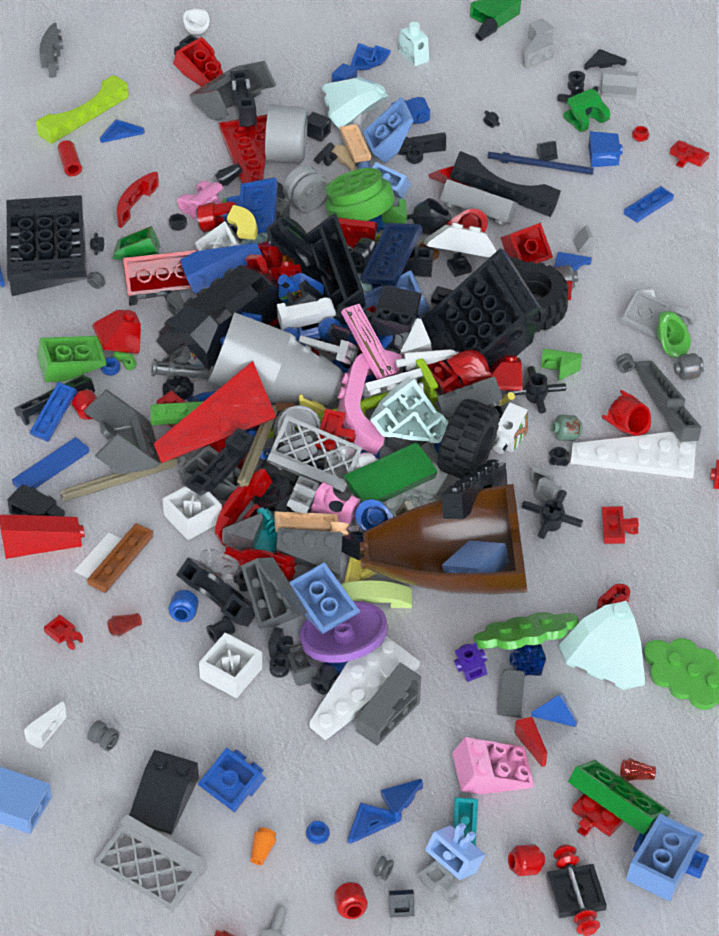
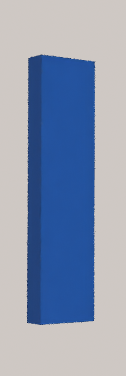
(52, 464)

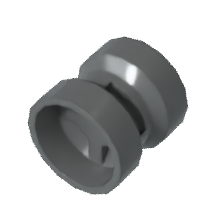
(102, 735)

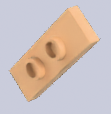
(355, 143)
(304, 521)

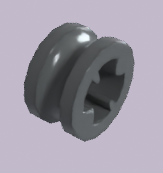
(625, 363)
(383, 868)

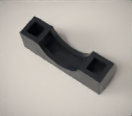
(243, 102)
(230, 601)

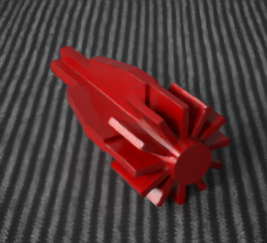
(285, 562)

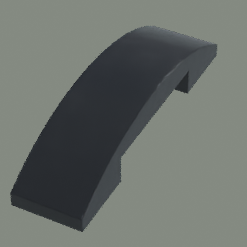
(222, 465)

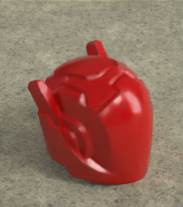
(470, 366)
(629, 415)

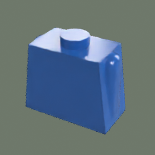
(604, 149)

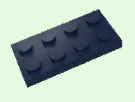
(391, 254)

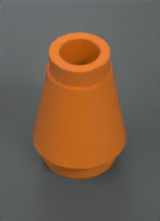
(262, 845)

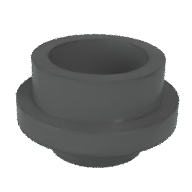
(96, 280)

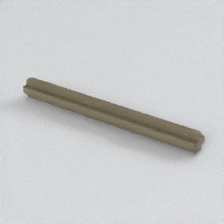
(255, 451)
(110, 481)

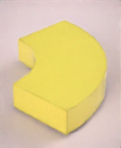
(244, 222)

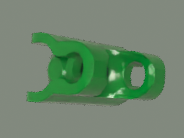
(586, 106)

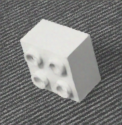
(219, 237)
(191, 512)
(230, 665)

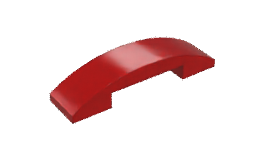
(143, 186)
(240, 499)

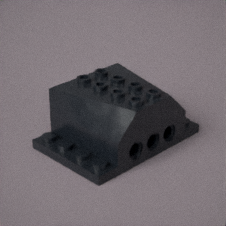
(45, 243)
(485, 313)

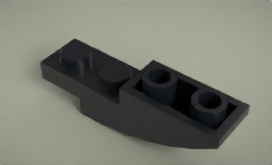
(384, 321)

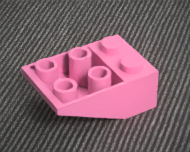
(491, 766)

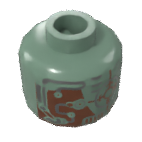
(567, 427)

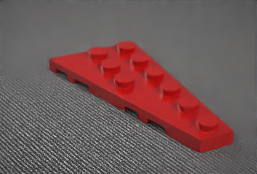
(246, 147)
(235, 405)

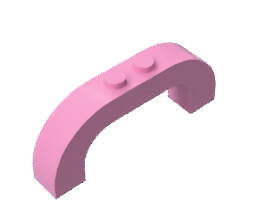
(350, 396)

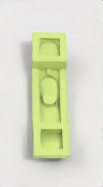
(379, 592)

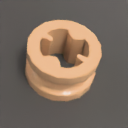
(339, 527)

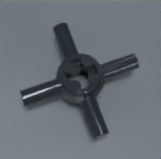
(537, 389)
(552, 514)

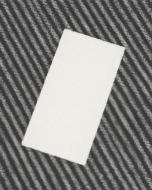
(97, 555)

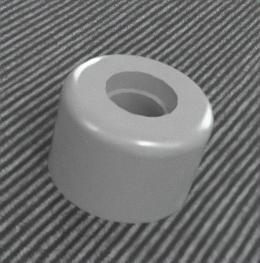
(286, 134)

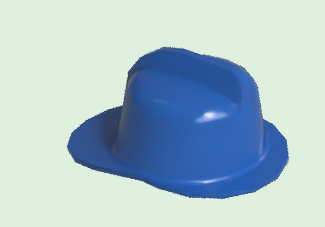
(371, 513)

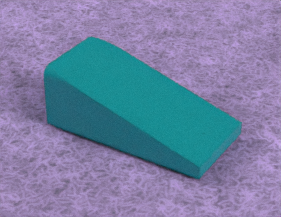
(466, 812)

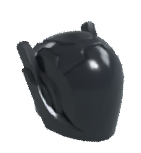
(430, 216)

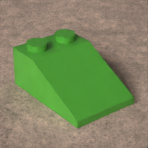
(69, 357)

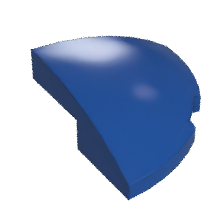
(368, 57)

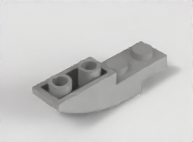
(302, 494)

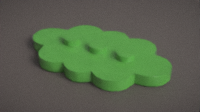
(526, 630)
(685, 670)

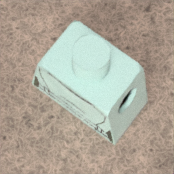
(414, 44)

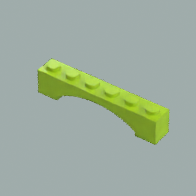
(59, 125)

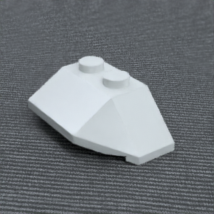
(461, 240)

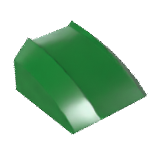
(137, 244)

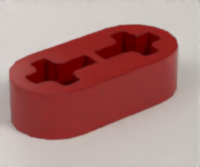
(610, 595)

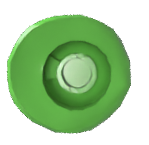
(673, 334)

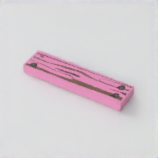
(368, 342)

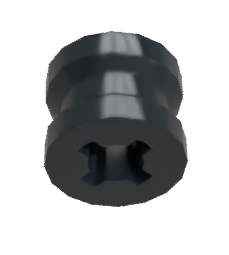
(576, 80)

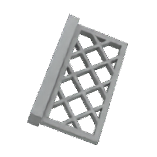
(345, 352)
(302, 468)
(165, 848)

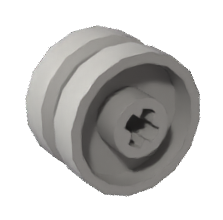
(305, 188)
(300, 413)

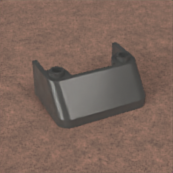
(217, 95)
(130, 434)

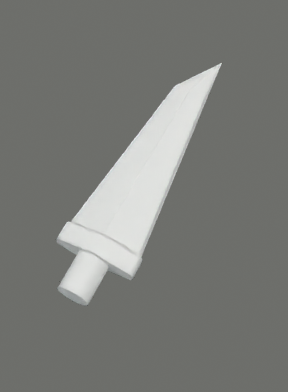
(429, 357)

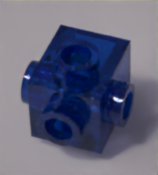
(528, 659)

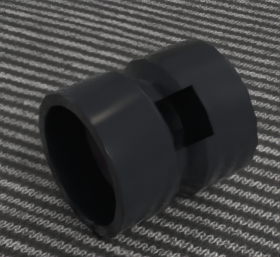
(362, 252)

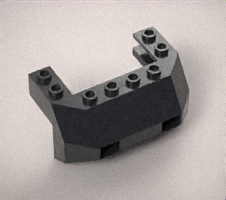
(322, 257)
(196, 326)

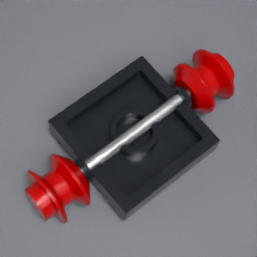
(576, 890)

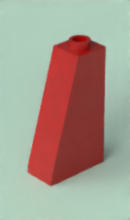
(39, 534)

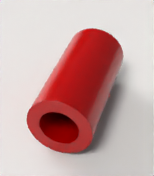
(69, 158)

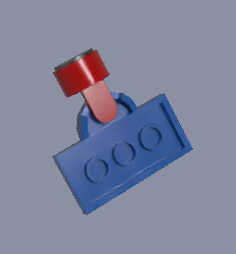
(255, 196)

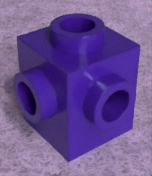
(471, 661)

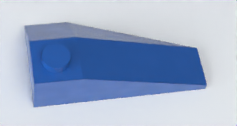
(206, 265)

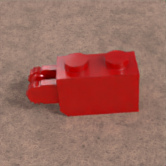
(444, 377)

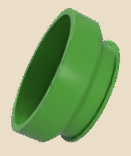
(359, 195)

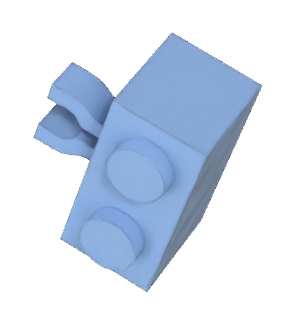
(398, 181)
(455, 850)

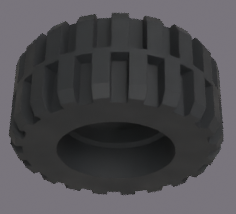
(552, 287)
(468, 438)

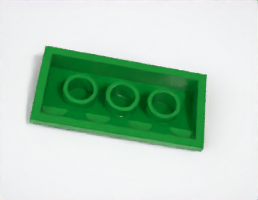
(391, 474)
(617, 795)

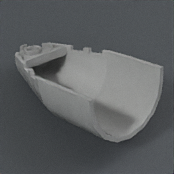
(280, 360)

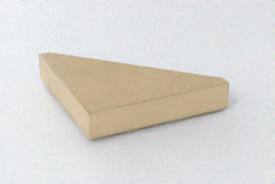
(344, 156)

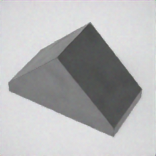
(244, 533)

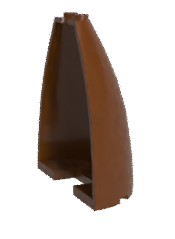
(421, 541)

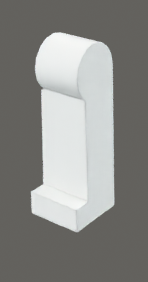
(305, 313)

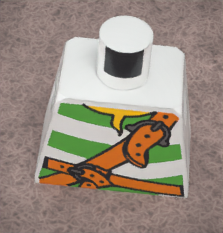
(512, 429)

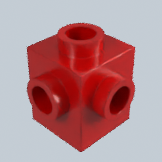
(285, 268)

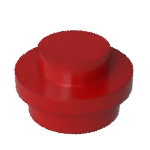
(640, 133)

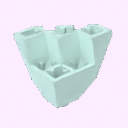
(351, 98)
(409, 415)
(607, 646)

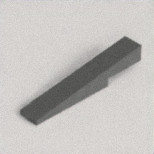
(669, 401)

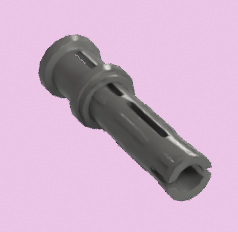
(171, 369)

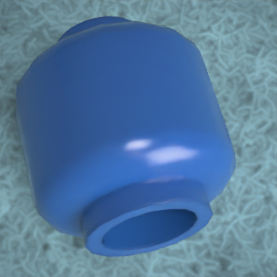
(183, 606)

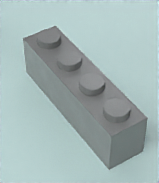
(467, 197)

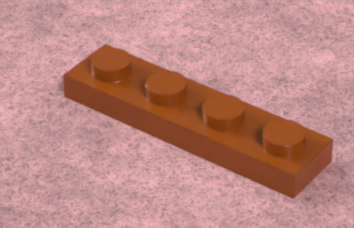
(120, 558)

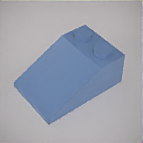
(389, 131)
(406, 281)
(324, 598)
(664, 857)

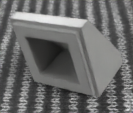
(584, 240)
(538, 473)

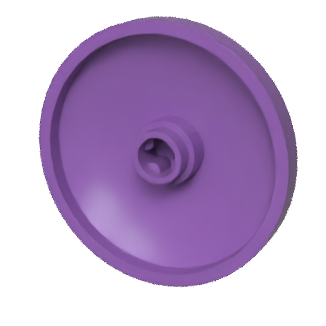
(349, 639)

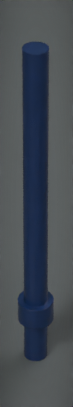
(506, 158)

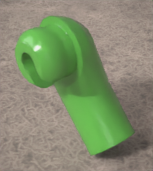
(127, 359)

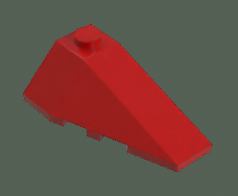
(198, 62)

